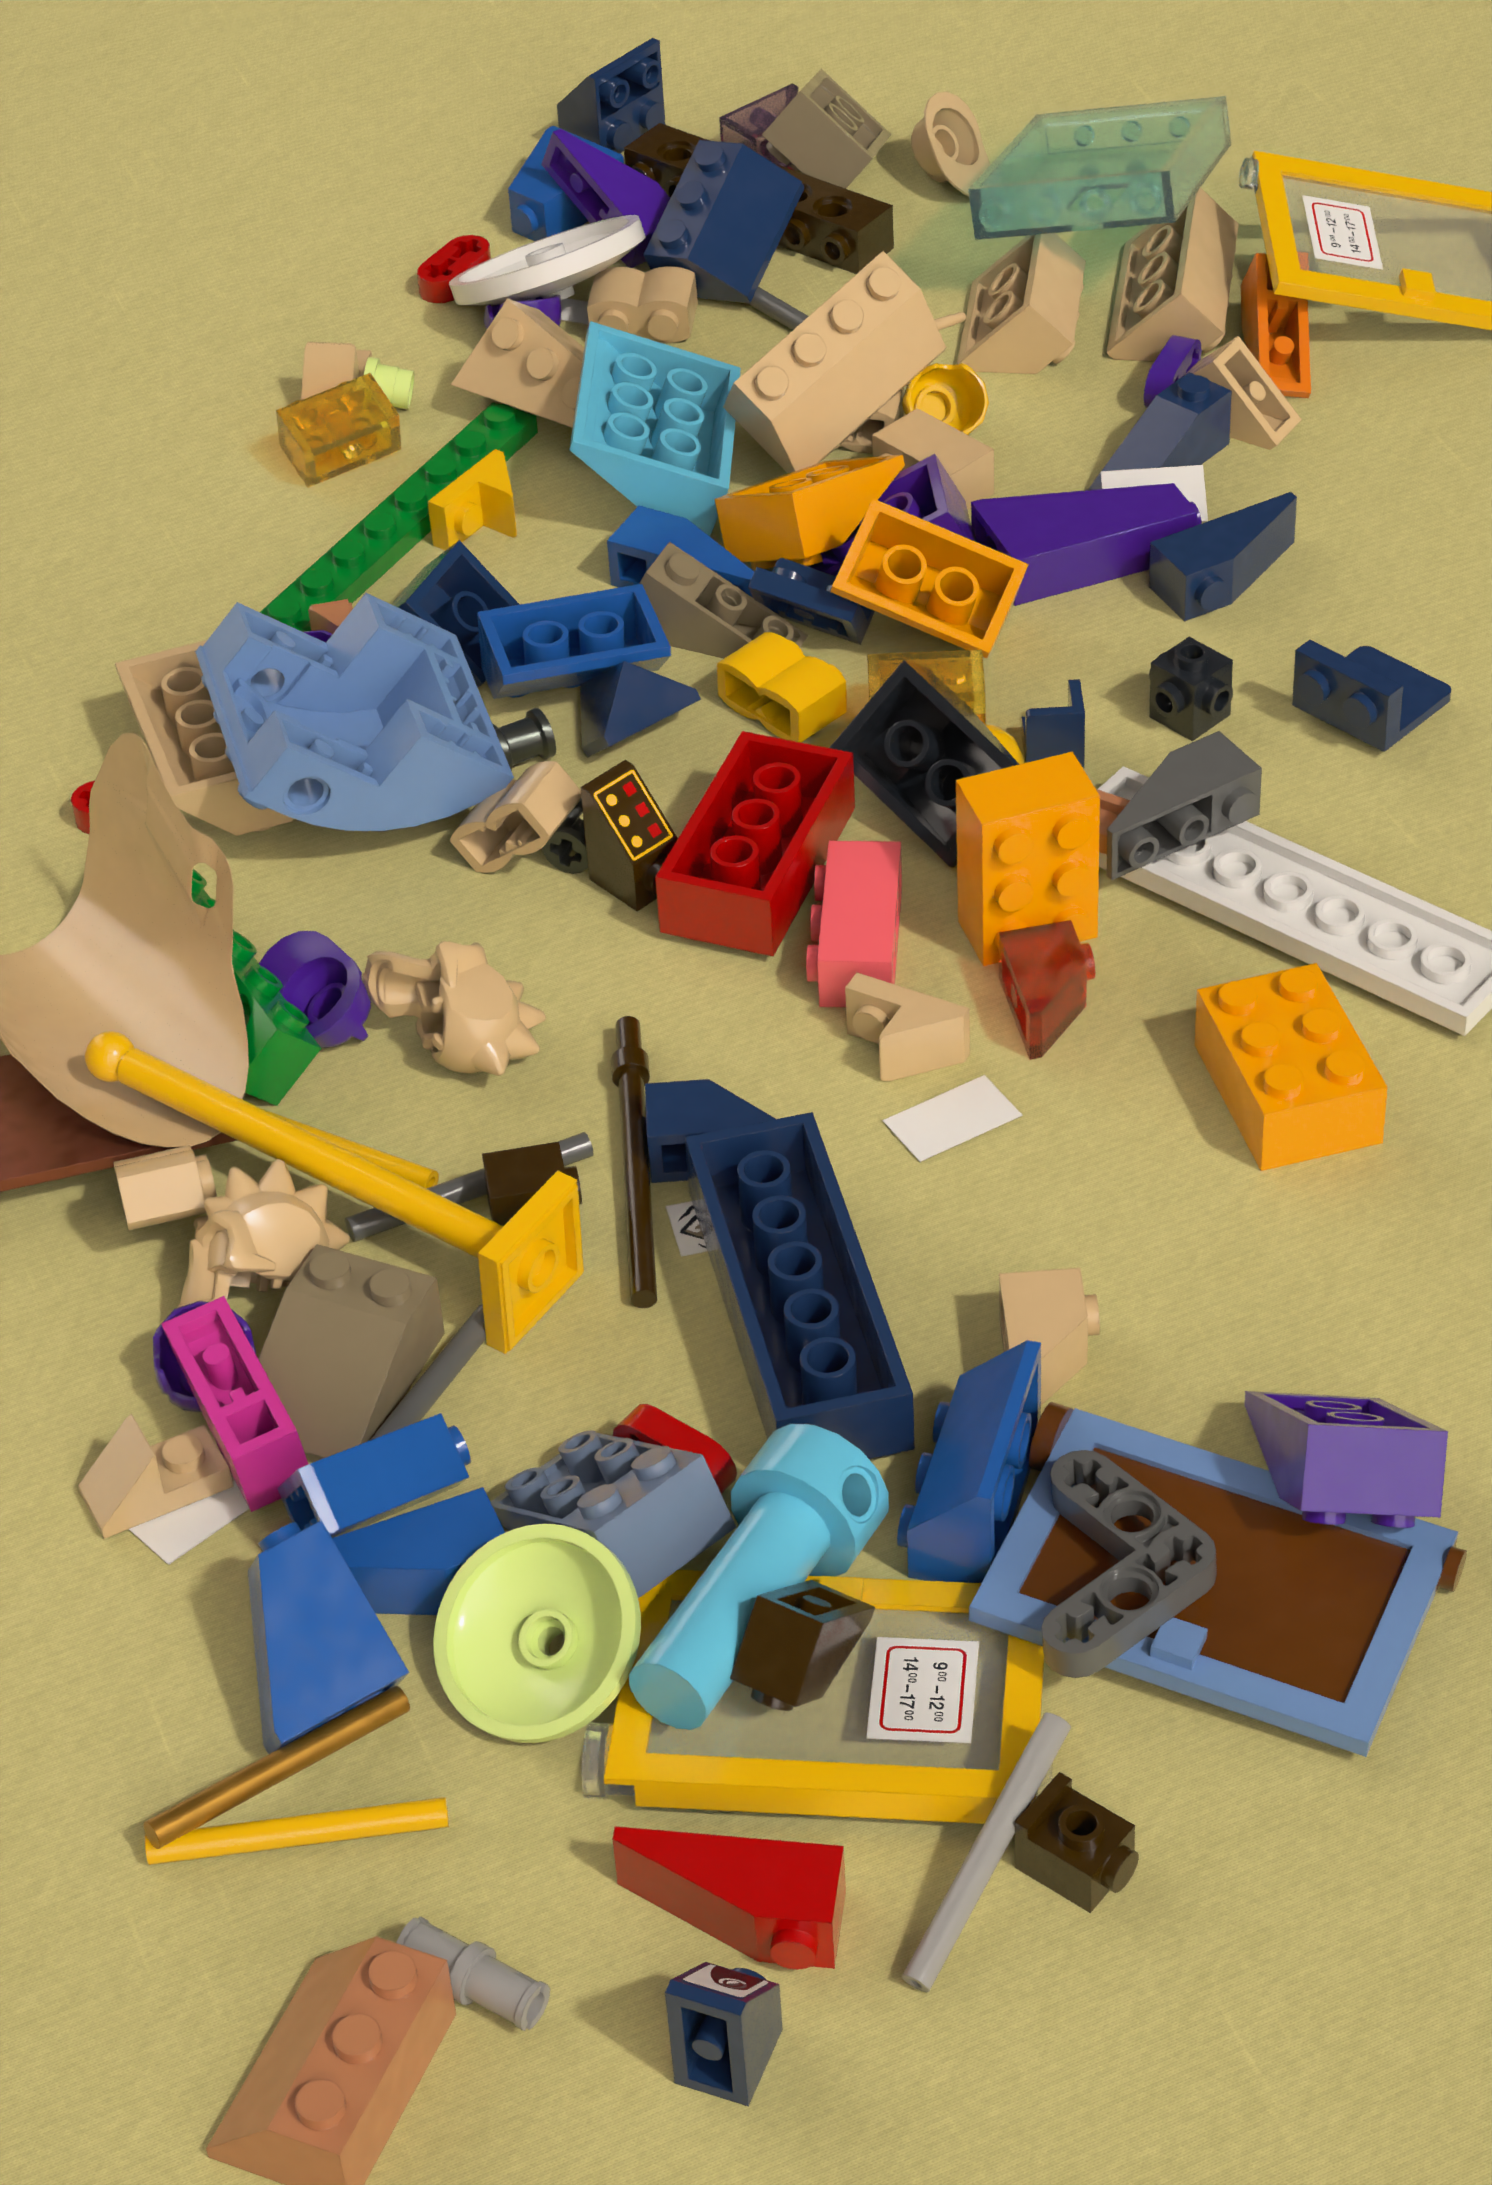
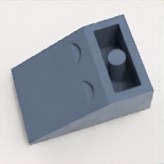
(633, 1496)

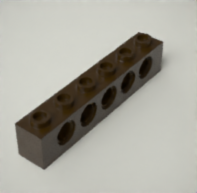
(828, 219)

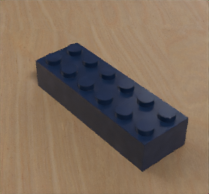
(798, 1284)

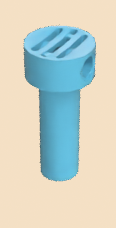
(800, 1513)

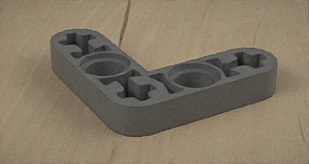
(1141, 1569)

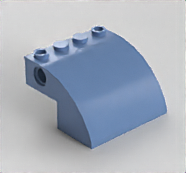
(356, 728)

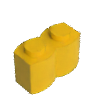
(782, 687)

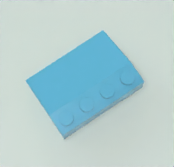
(655, 423)

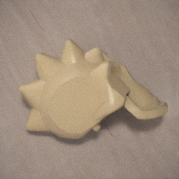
(462, 1006)
(257, 1234)

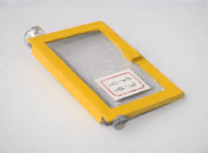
(1374, 239)
(907, 1731)

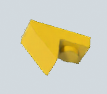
(472, 501)

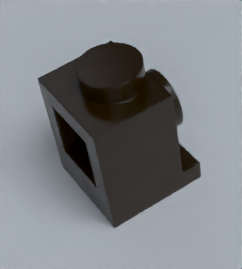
(1074, 1845)

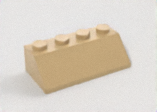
(1175, 282)
(837, 366)
(187, 740)

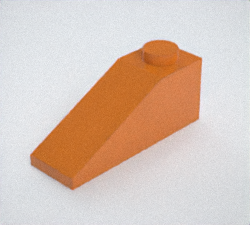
(1276, 330)

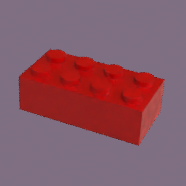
(755, 843)

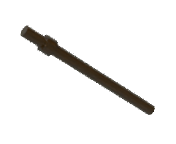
(630, 1074)

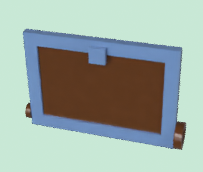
(1301, 1614)

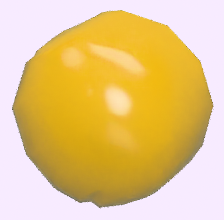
(949, 394)

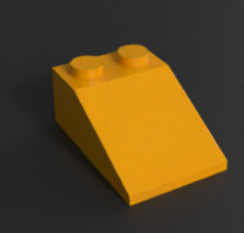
(803, 510)

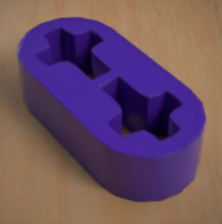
(1171, 364)

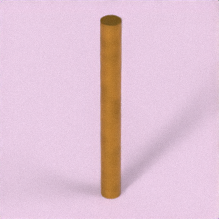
(276, 1767)

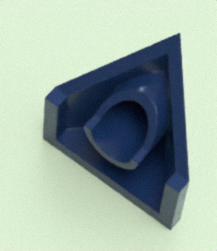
(626, 702)

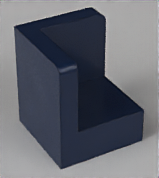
(1056, 729)

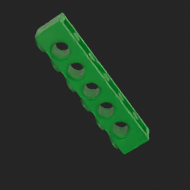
(275, 1028)

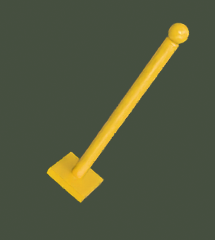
(520, 1264)

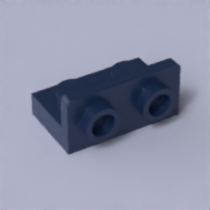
(805, 598)

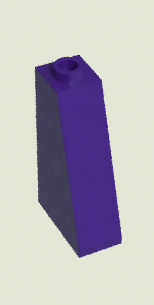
(1080, 534)

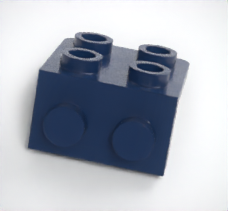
(1365, 692)

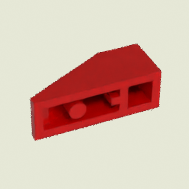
(751, 1893)

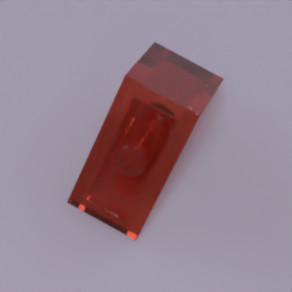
(1044, 981)

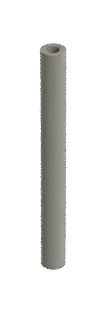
(985, 1853)

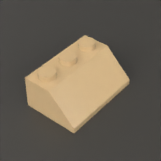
(1024, 308)

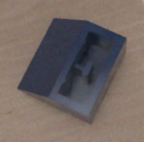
(617, 100)

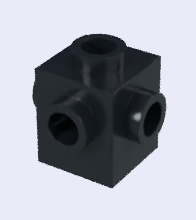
(1190, 688)

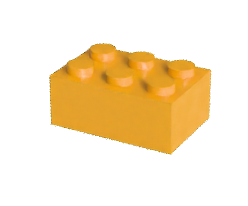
(1027, 851)
(1290, 1066)

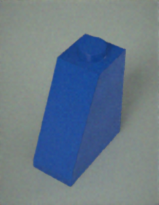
(538, 202)
(377, 1477)
(313, 1635)

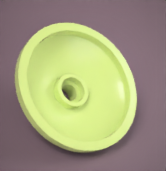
(507, 1611)

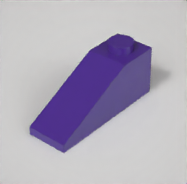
(605, 187)

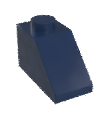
(687, 1110)

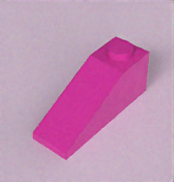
(236, 1400)

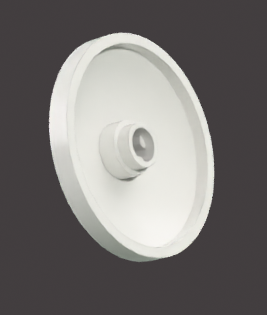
(549, 264)

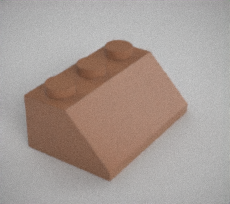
(339, 2066)

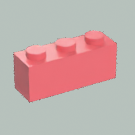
(857, 917)

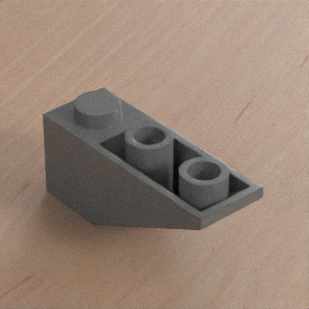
(1184, 802)

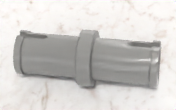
(480, 1976)

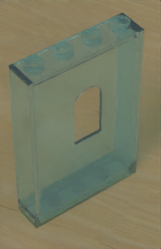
(1101, 168)

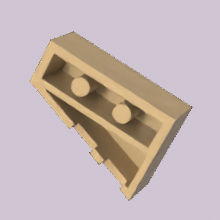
(526, 364)

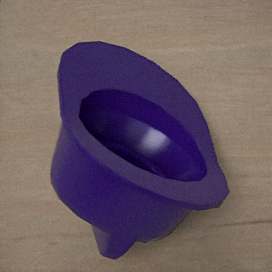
(322, 985)

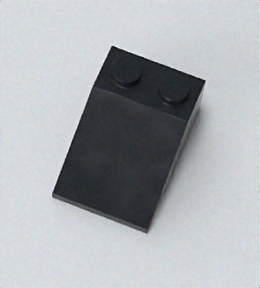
(915, 746)

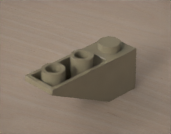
(705, 610)

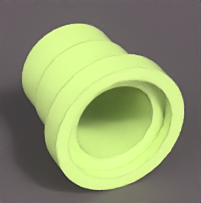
(394, 382)

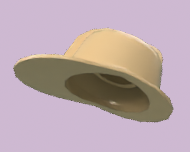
(949, 142)

